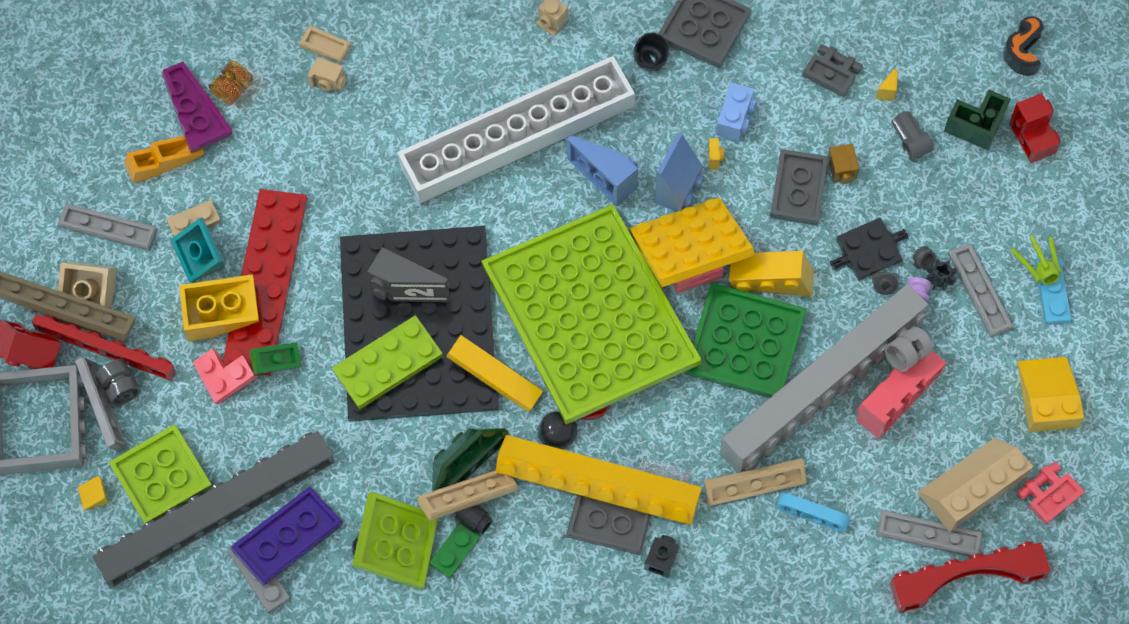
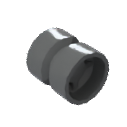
(118, 381)

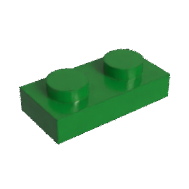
(275, 358)
(454, 551)

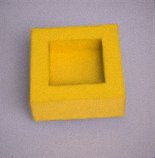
(715, 153)

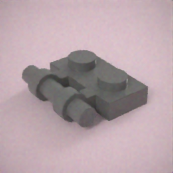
(830, 75)

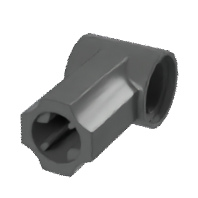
(913, 139)

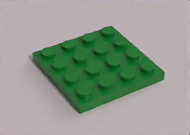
(746, 340)

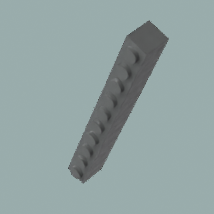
(213, 509)

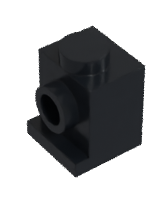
(662, 564)

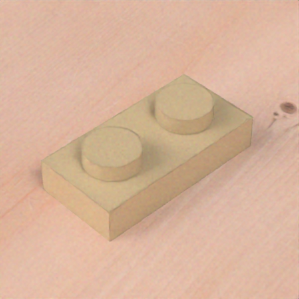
(184, 219)

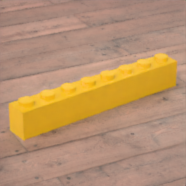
(598, 479)

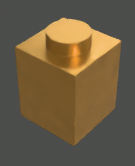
(843, 163)

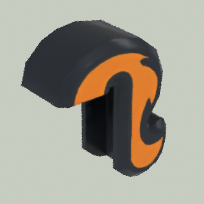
(1018, 43)

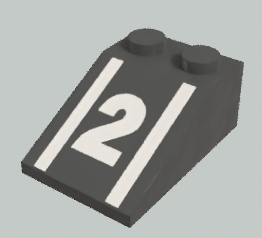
(405, 281)

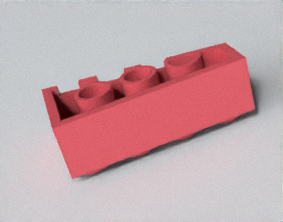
(897, 394)

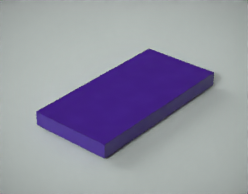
(286, 536)

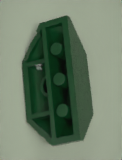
(465, 455)

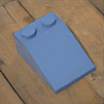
(604, 167)
(678, 176)

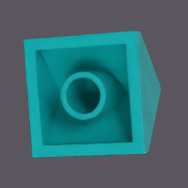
(197, 251)

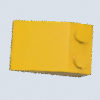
(218, 306)
(1050, 394)

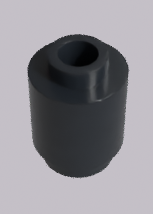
(474, 519)

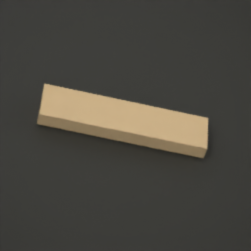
(755, 482)
(466, 494)

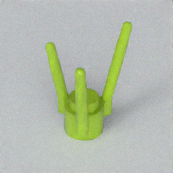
(1046, 271)

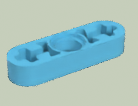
(807, 509)

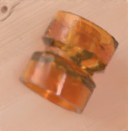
(229, 84)

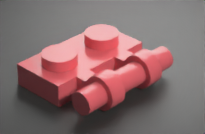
(1056, 498)

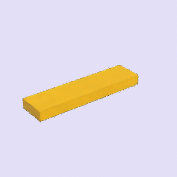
(494, 373)

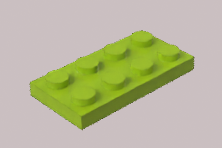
(387, 362)

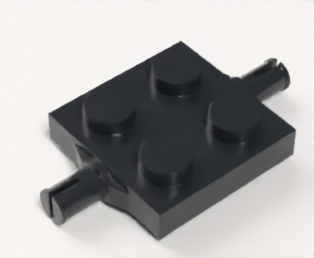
(869, 249)

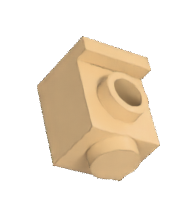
(552, 16)
(326, 75)

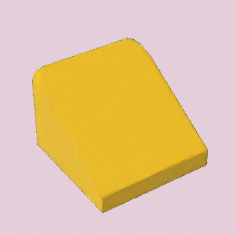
(888, 88)
(93, 493)

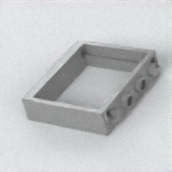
(78, 426)

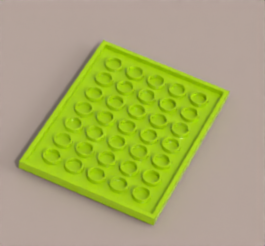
(590, 313)

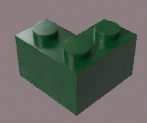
(975, 123)

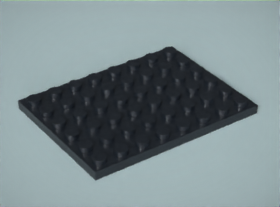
(444, 384)

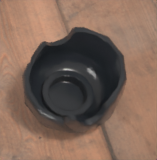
(653, 45)
(554, 432)

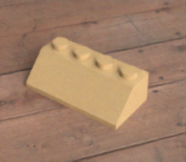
(975, 482)

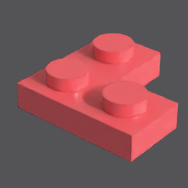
(223, 380)

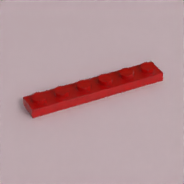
(95, 343)

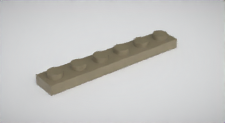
(65, 306)

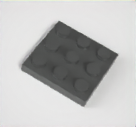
(705, 28)

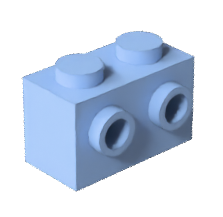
(735, 111)

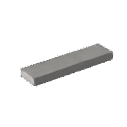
(107, 227)
(980, 290)
(101, 405)
(928, 534)

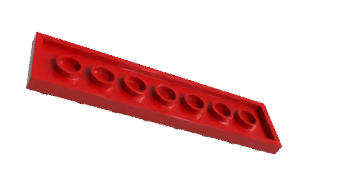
(271, 262)

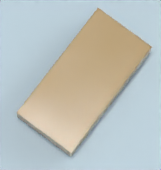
(325, 44)

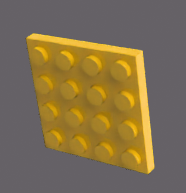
(691, 242)

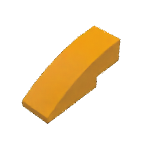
(159, 158)

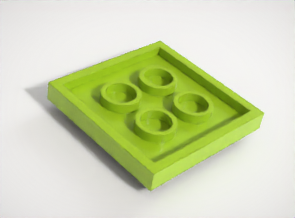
(160, 474)
(394, 541)

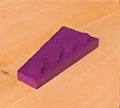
(196, 112)

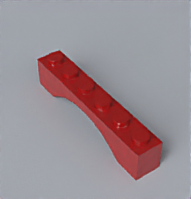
(1020, 564)

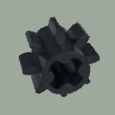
(938, 281)

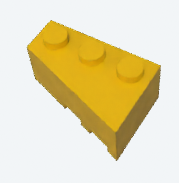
(774, 273)

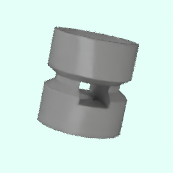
(908, 349)

